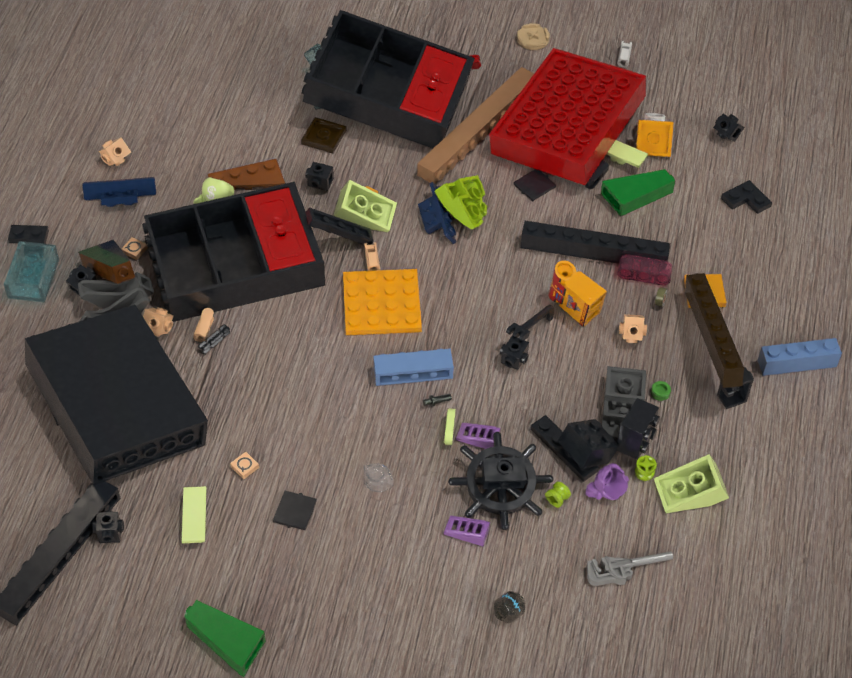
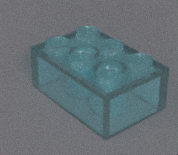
(31, 271)

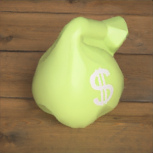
(214, 189)

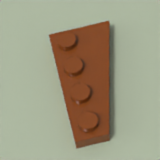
(259, 174)

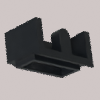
(736, 395)

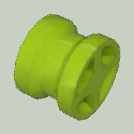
(650, 466)
(558, 494)

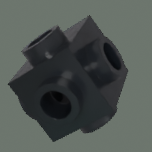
(728, 127)
(319, 176)
(77, 275)
(514, 353)
(108, 527)

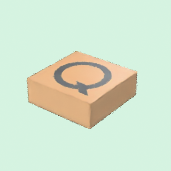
(134, 248)
(244, 465)

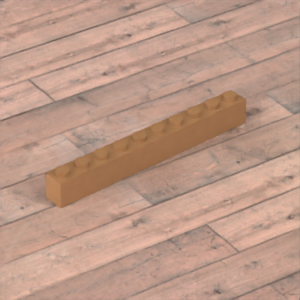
(472, 129)

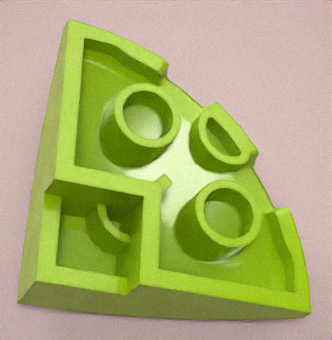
(464, 200)

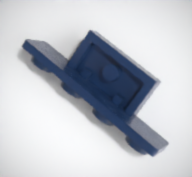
(119, 191)
(436, 216)

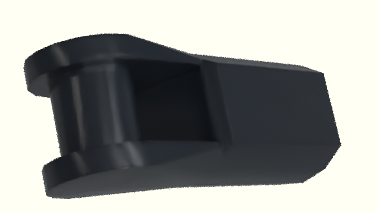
(597, 175)

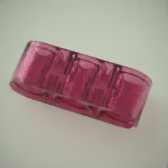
(645, 269)

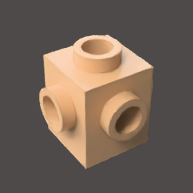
(114, 152)
(158, 320)
(633, 321)

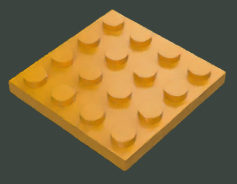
(382, 302)

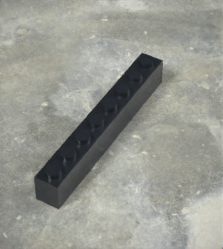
(588, 243)
(55, 551)

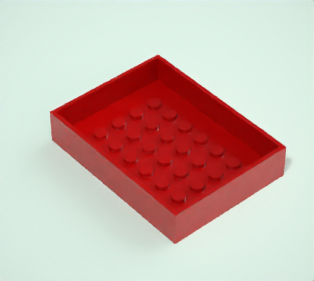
(568, 115)

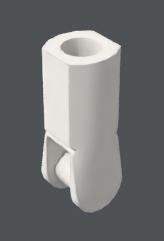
(624, 54)

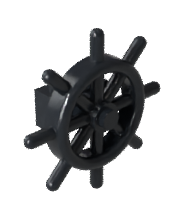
(501, 471)

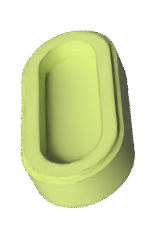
(449, 430)

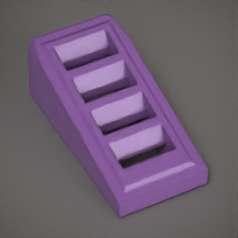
(478, 429)
(472, 537)

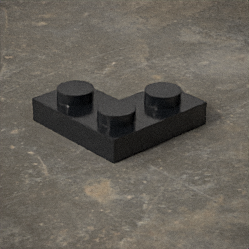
(749, 194)
(28, 233)

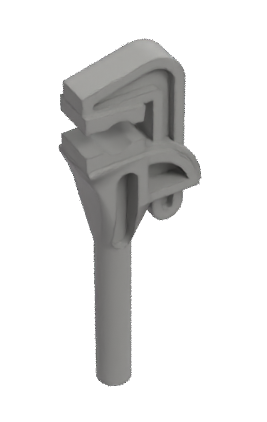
(619, 569)

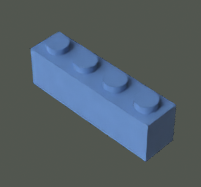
(799, 356)
(413, 367)

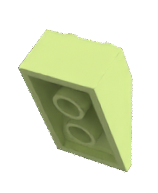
(365, 207)
(691, 486)

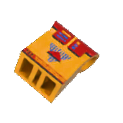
(576, 293)

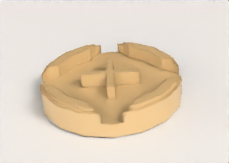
(533, 36)

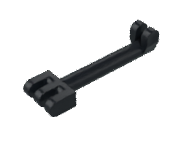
(522, 331)

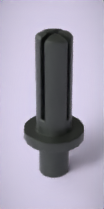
(438, 399)

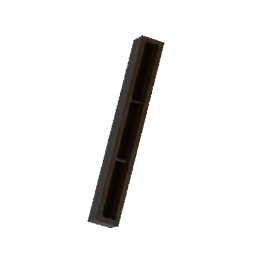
(714, 331)

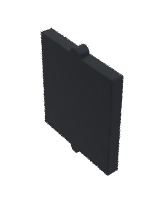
(534, 184)
(294, 510)

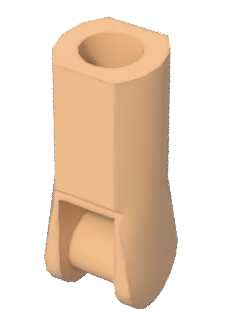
(371, 257)
(204, 325)

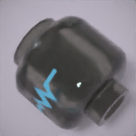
(509, 607)

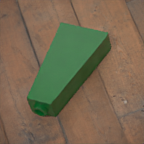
(637, 190)
(226, 635)

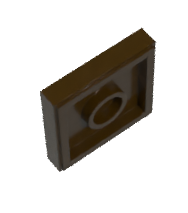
(323, 135)

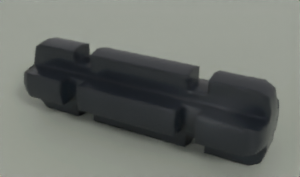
(214, 339)

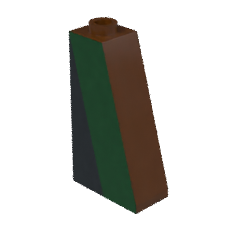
(108, 262)

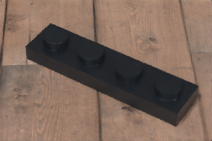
(339, 226)
(549, 434)

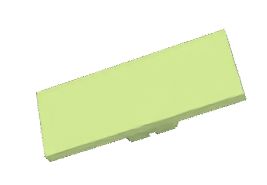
(626, 154)
(194, 514)

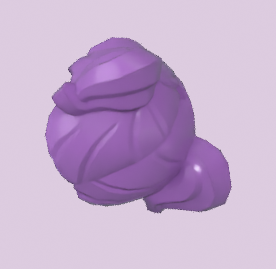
(608, 483)

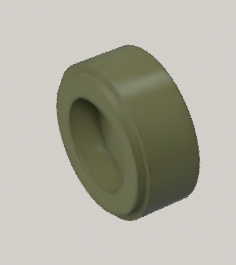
(661, 297)

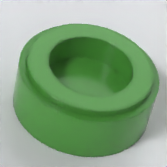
(660, 390)

